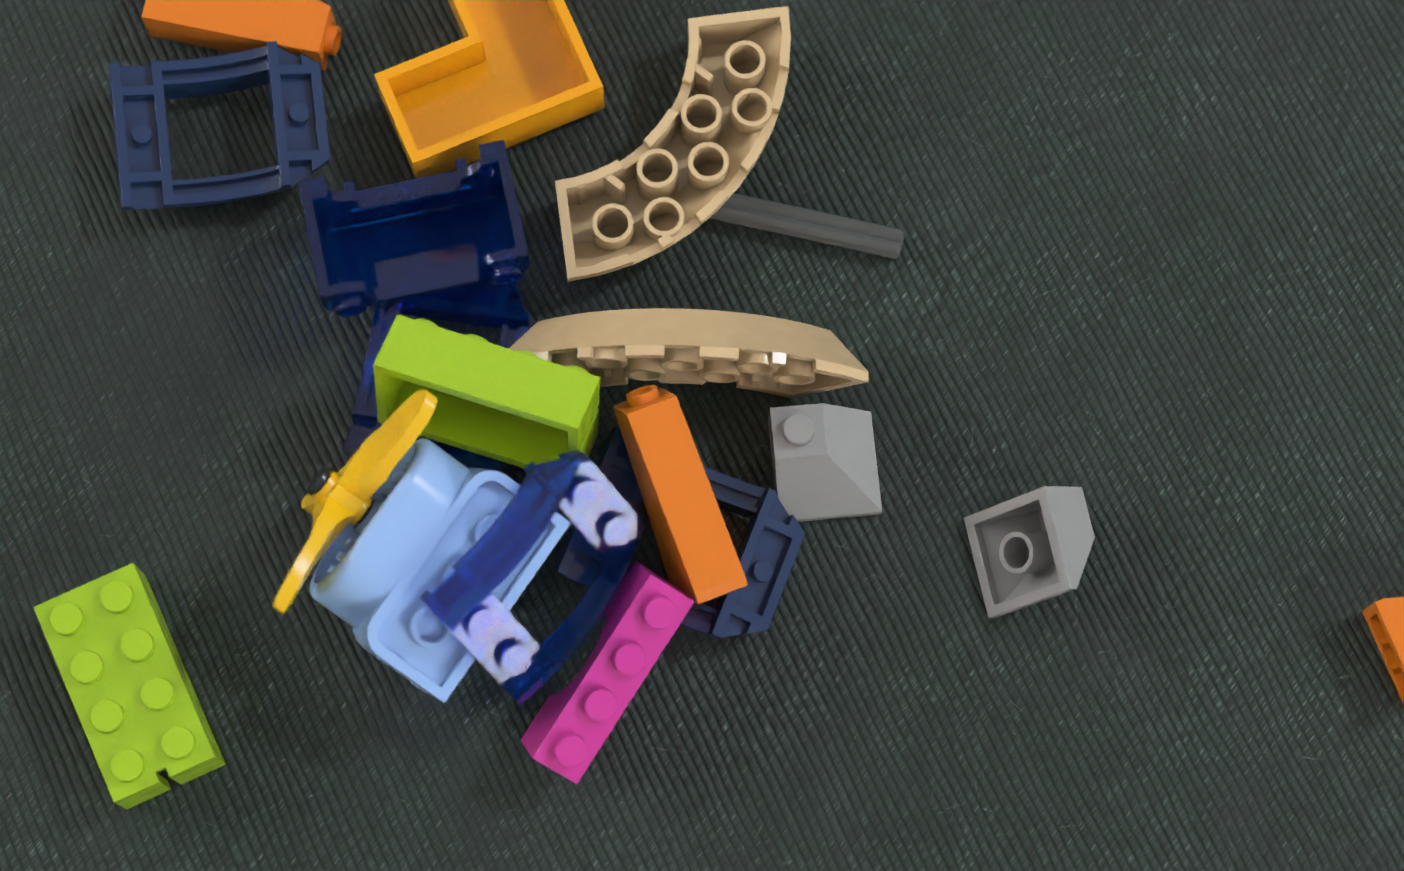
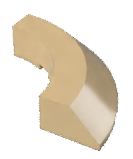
(694, 153)
(697, 348)

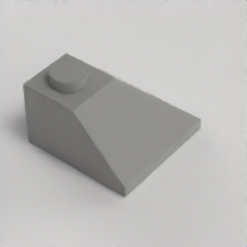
(824, 461)
(1030, 547)

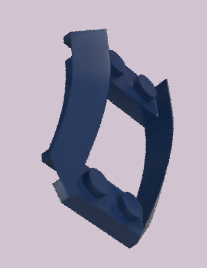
(142, 130)
(764, 552)

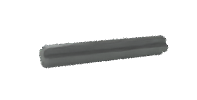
(811, 225)

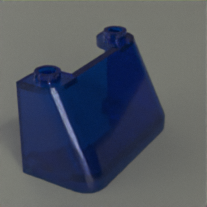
(415, 234)

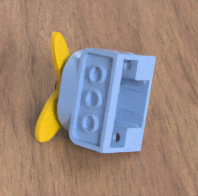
(395, 530)

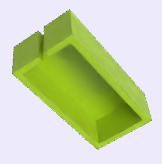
(487, 395)
(128, 686)

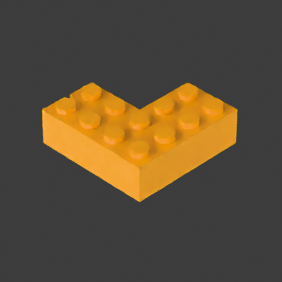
(504, 81)

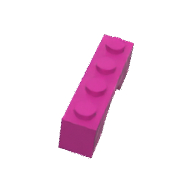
(583, 714)

